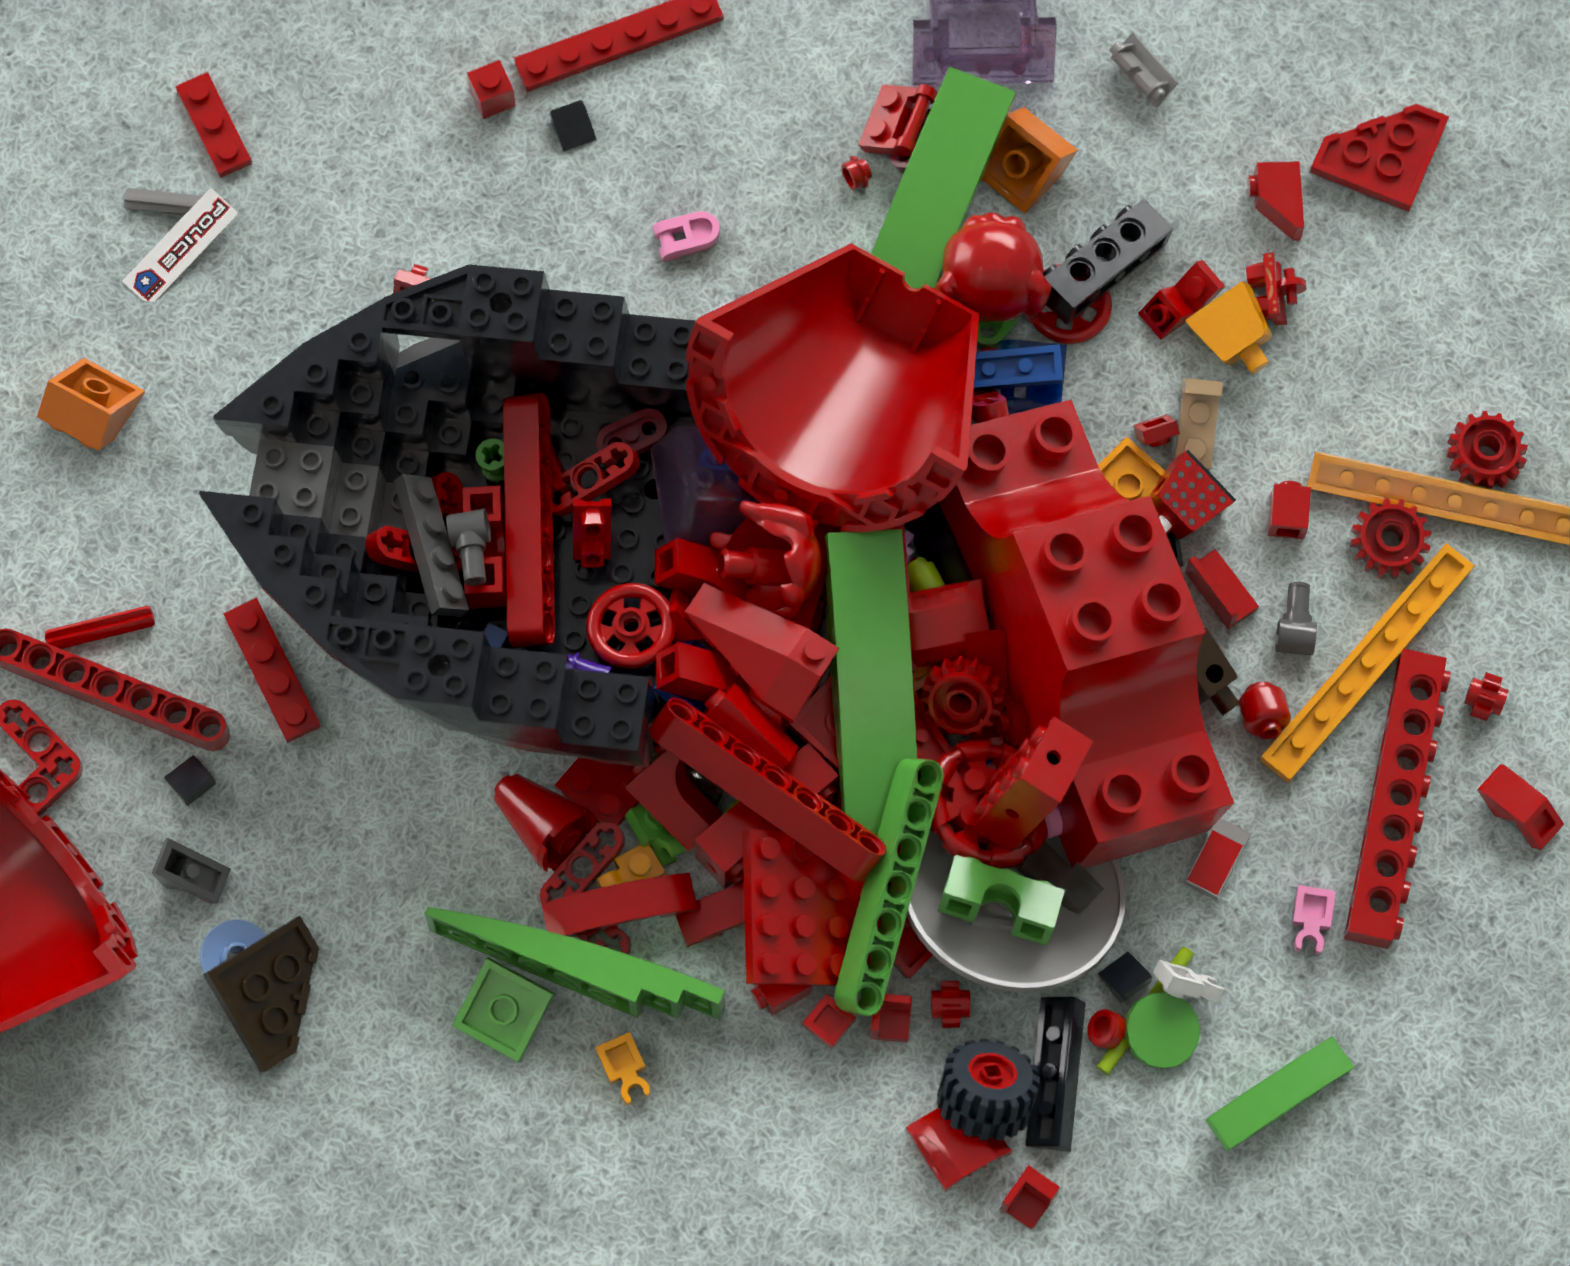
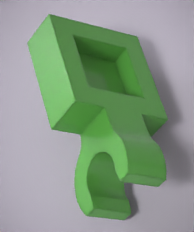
(651, 832)

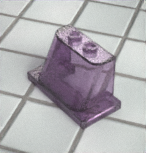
(985, 39)

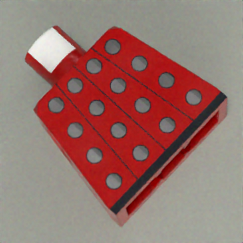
(1188, 496)

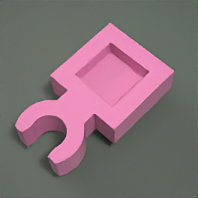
(1313, 912)

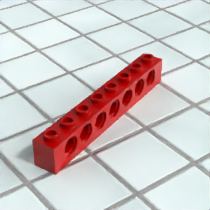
(1412, 671)

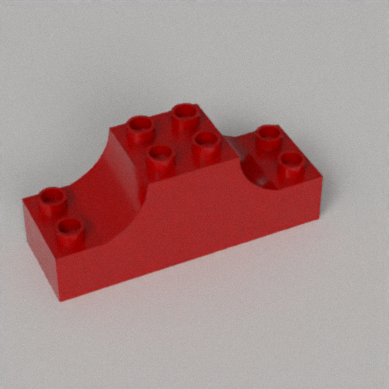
(1091, 630)

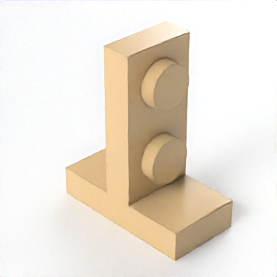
(1198, 418)

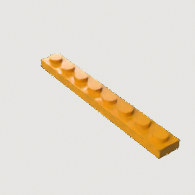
(1441, 497)
(1366, 663)

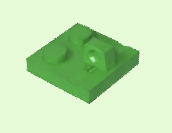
(503, 1009)

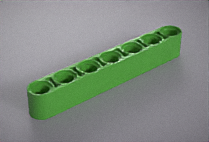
(875, 898)

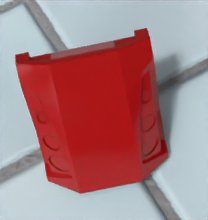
(942, 618)
(951, 1152)

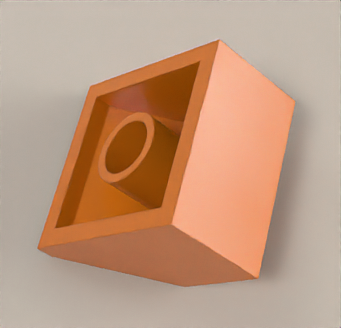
(1027, 159)
(89, 403)

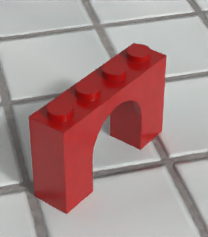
(683, 667)
(670, 793)

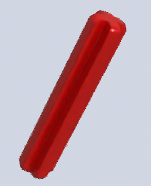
(100, 627)

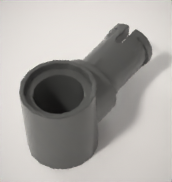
(469, 535)
(1296, 628)

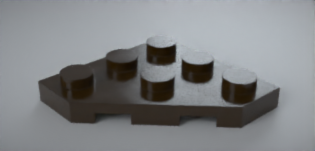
(265, 988)

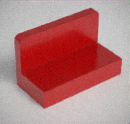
(1221, 588)

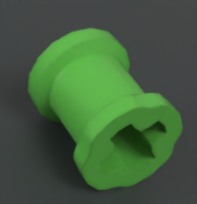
(489, 450)

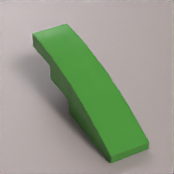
(1279, 1093)

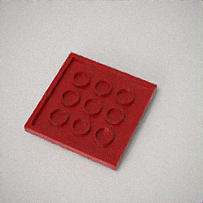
(794, 912)

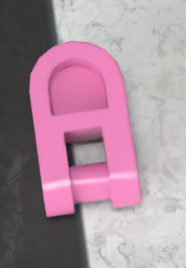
(699, 229)

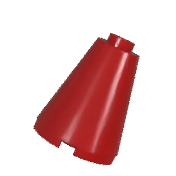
(543, 819)

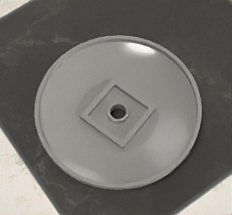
(1005, 962)

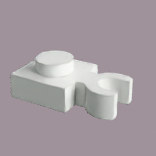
(1183, 981)

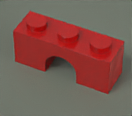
(493, 592)

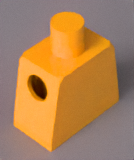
(1234, 327)

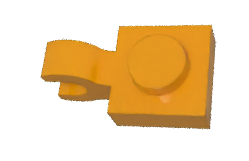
(633, 865)

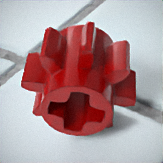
(1486, 696)
(950, 1004)

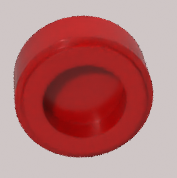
(1106, 1029)

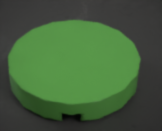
(1161, 1030)

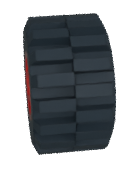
(988, 1089)

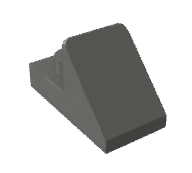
(190, 871)

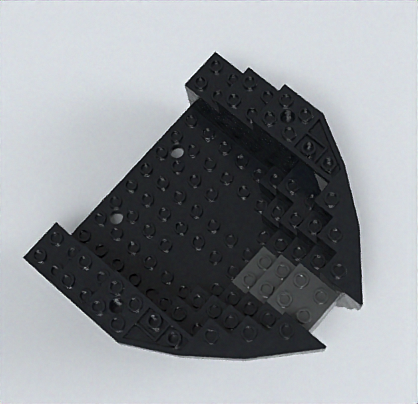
(358, 413)

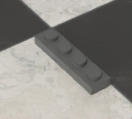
(431, 545)

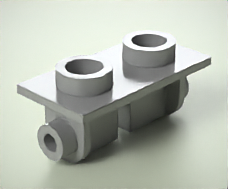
(1143, 69)

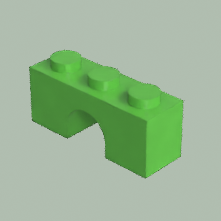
(1031, 902)

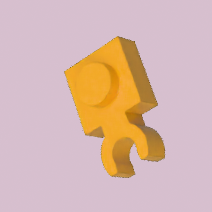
(623, 1062)

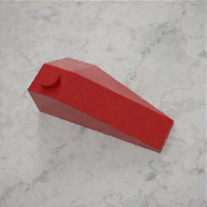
(768, 651)

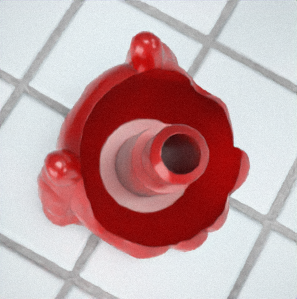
(995, 269)
(774, 553)

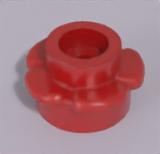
(856, 173)

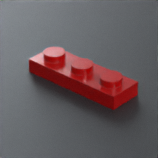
(213, 124)

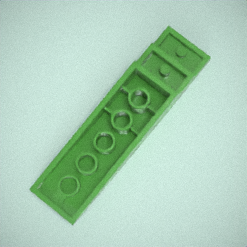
(942, 175)
(871, 667)
(581, 966)

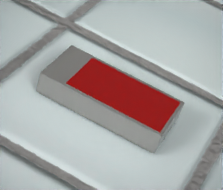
(1217, 858)

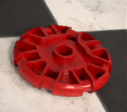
(964, 799)

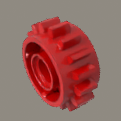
(1489, 432)
(1395, 519)
(961, 714)

